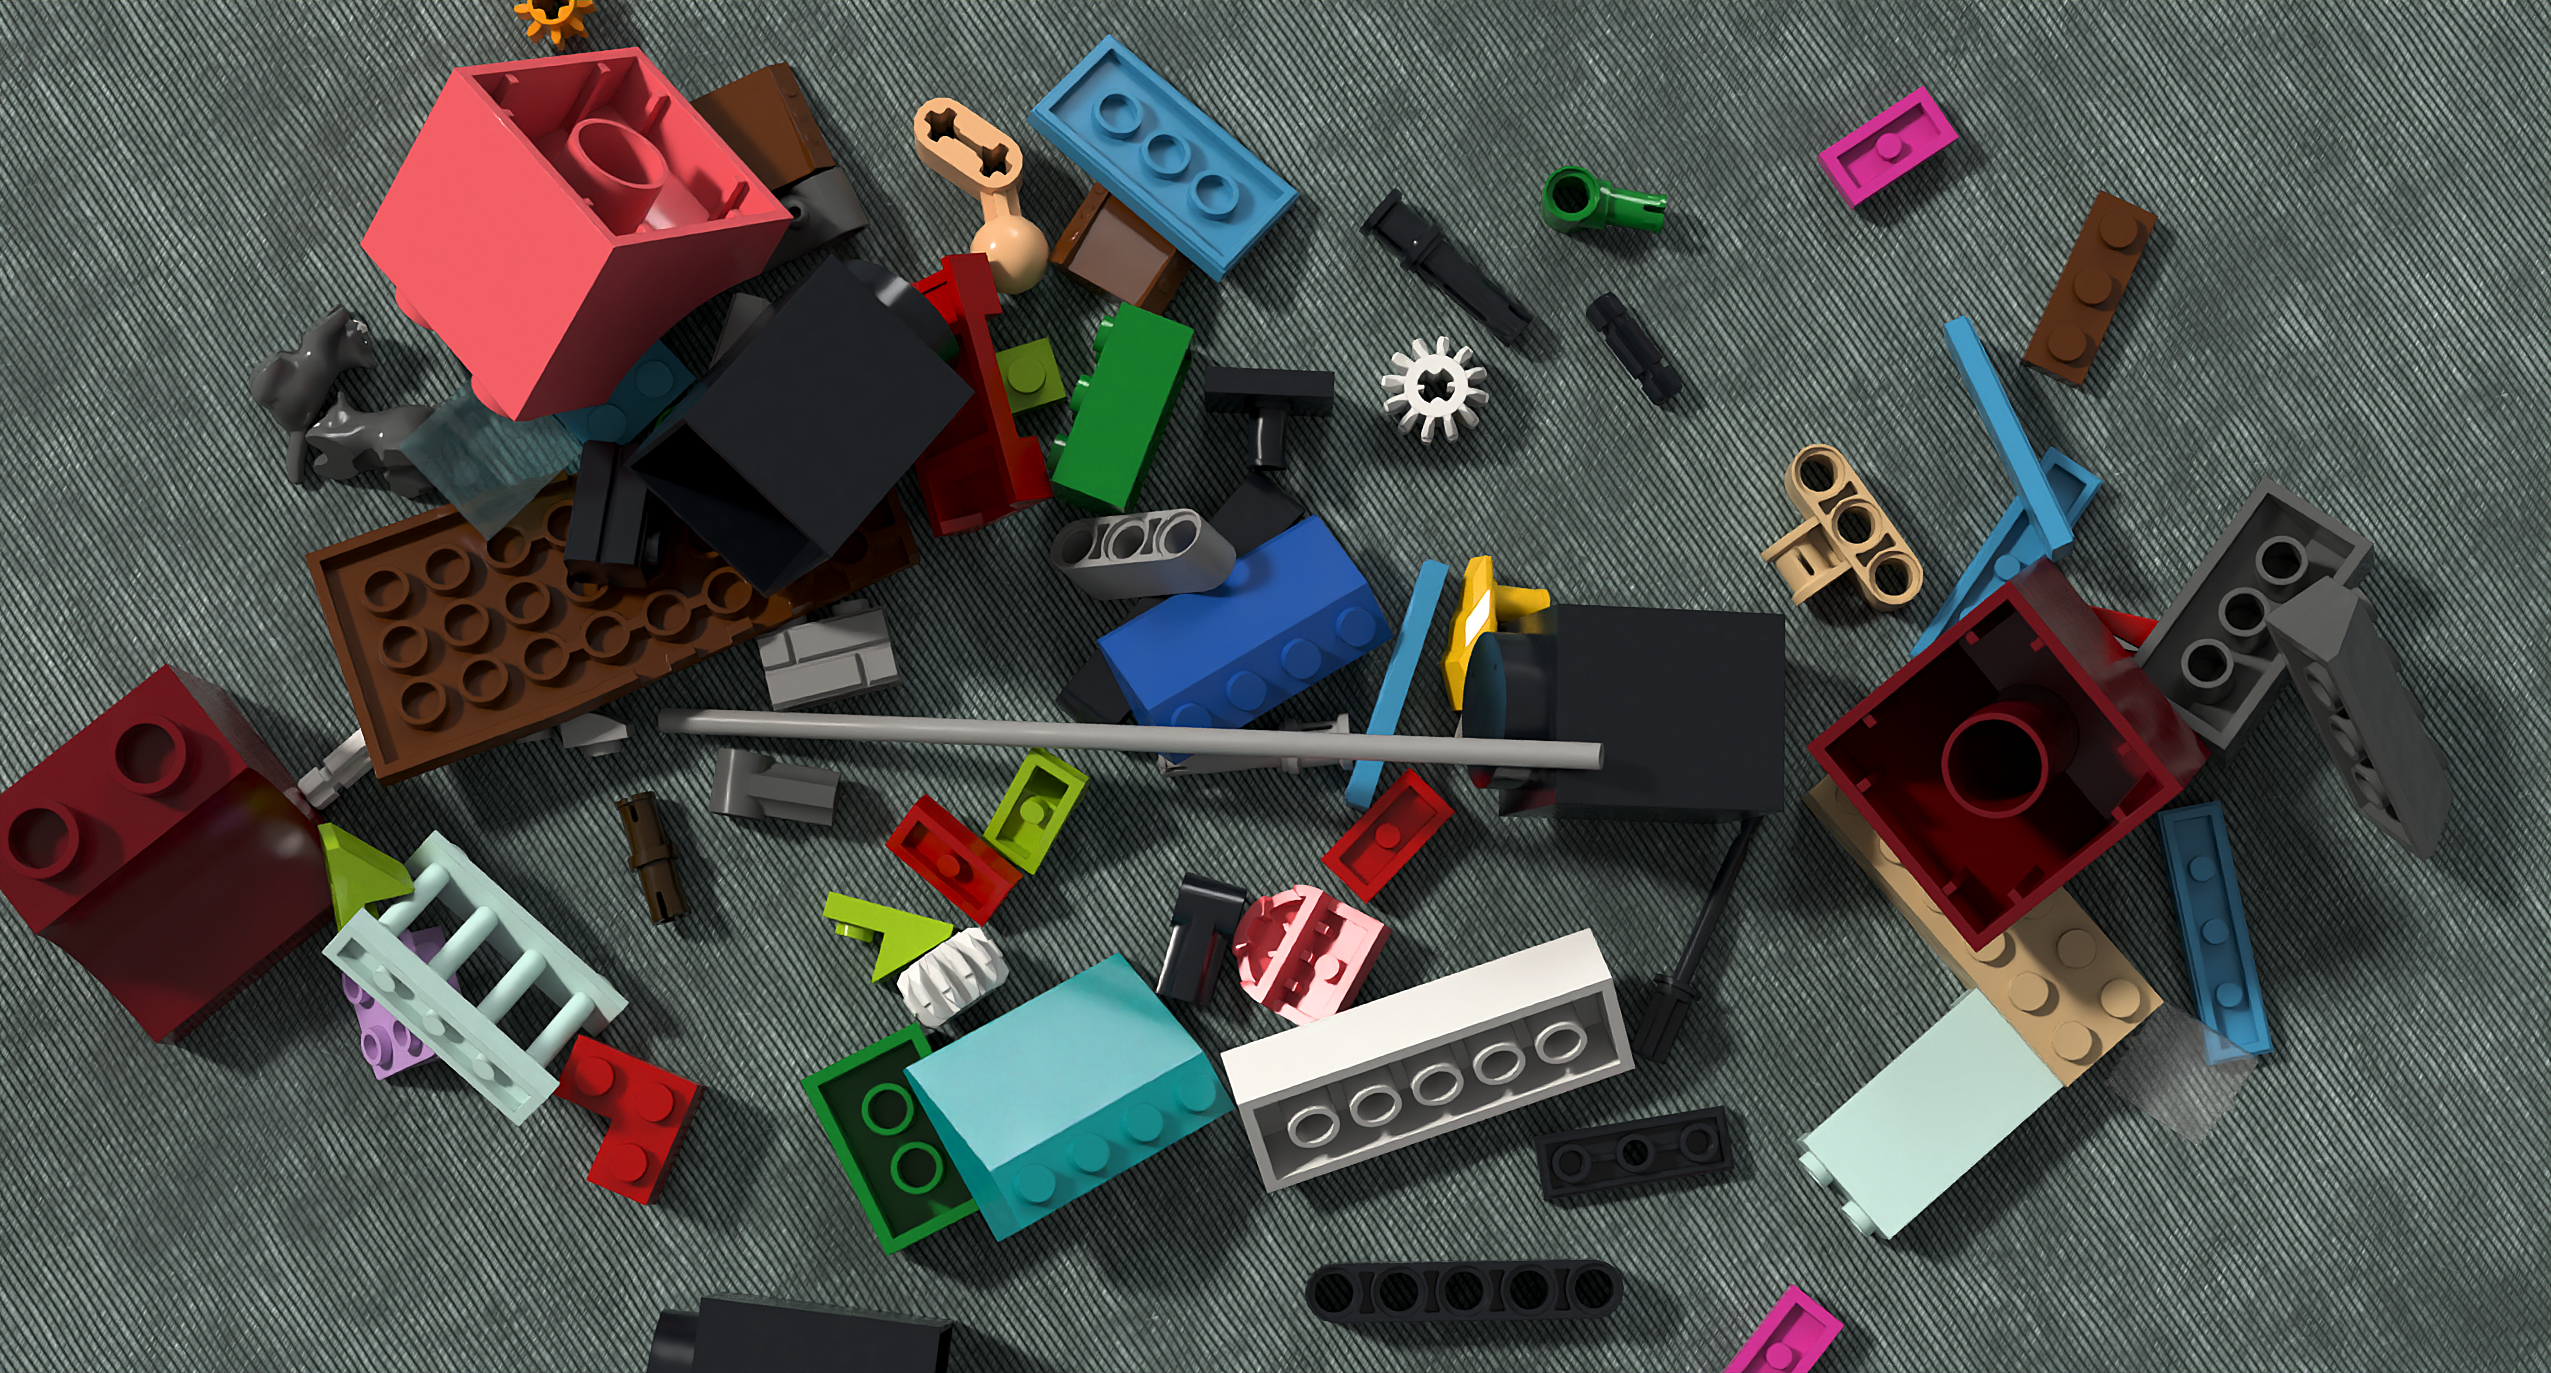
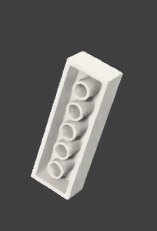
(1429, 1060)

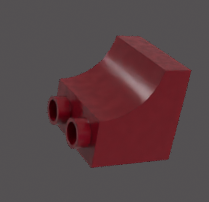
(166, 853)

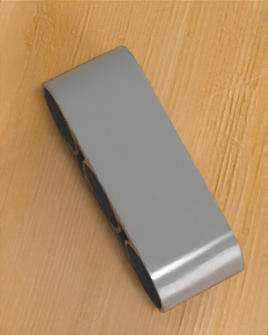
(1143, 554)

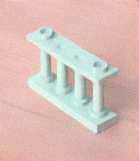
(440, 1015)

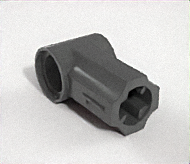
(758, 787)

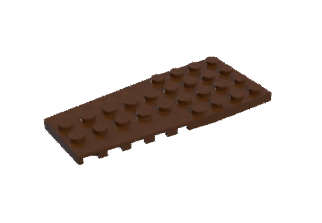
(492, 639)

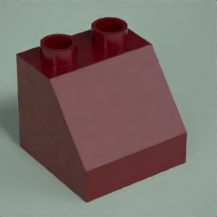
(2011, 753)

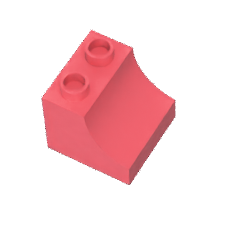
(566, 224)

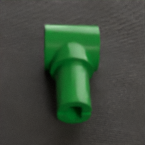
(1604, 204)

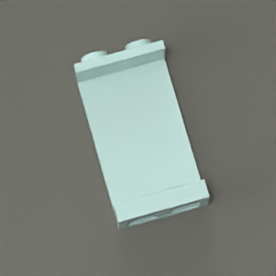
(1928, 1116)

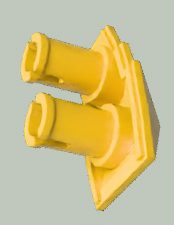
(1480, 610)

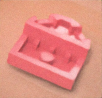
(1306, 953)

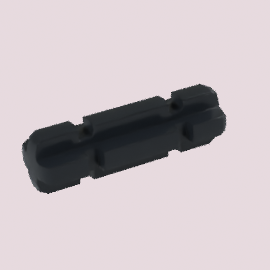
(1633, 348)

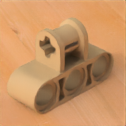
(1818, 554)

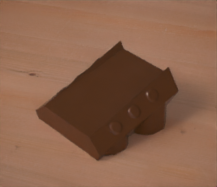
(768, 127)
(1119, 255)

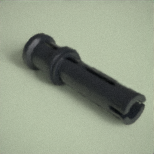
(1424, 249)

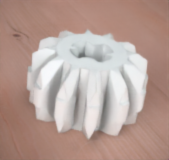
(1432, 369)
(952, 978)

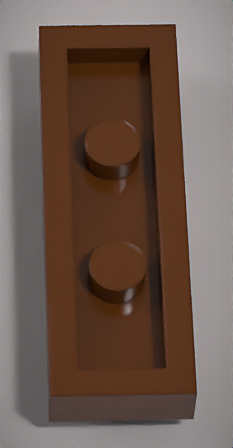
(2088, 289)

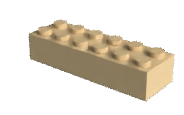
(2044, 974)

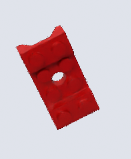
(977, 463)

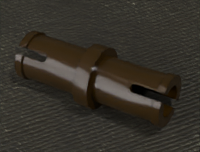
(653, 858)

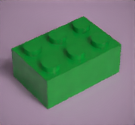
(1121, 411)
(889, 1141)

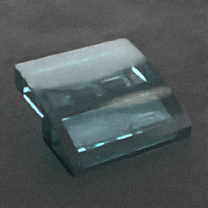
(486, 460)

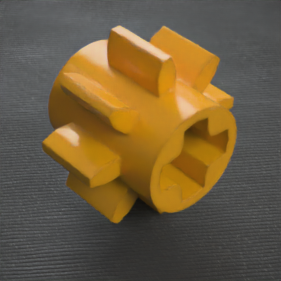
(568, 24)

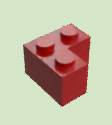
(647, 1111)

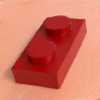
(1387, 835)
(954, 860)

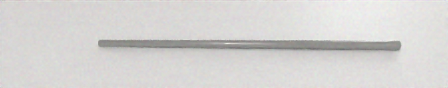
(1136, 738)

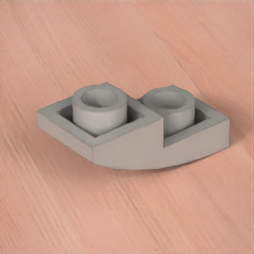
(595, 731)

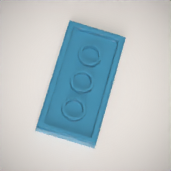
(1163, 158)

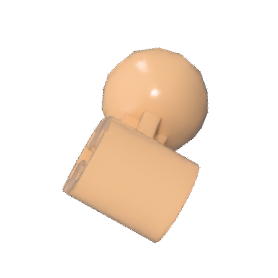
(1012, 243)

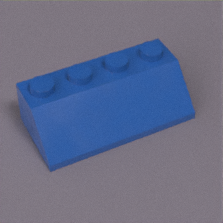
(1252, 642)

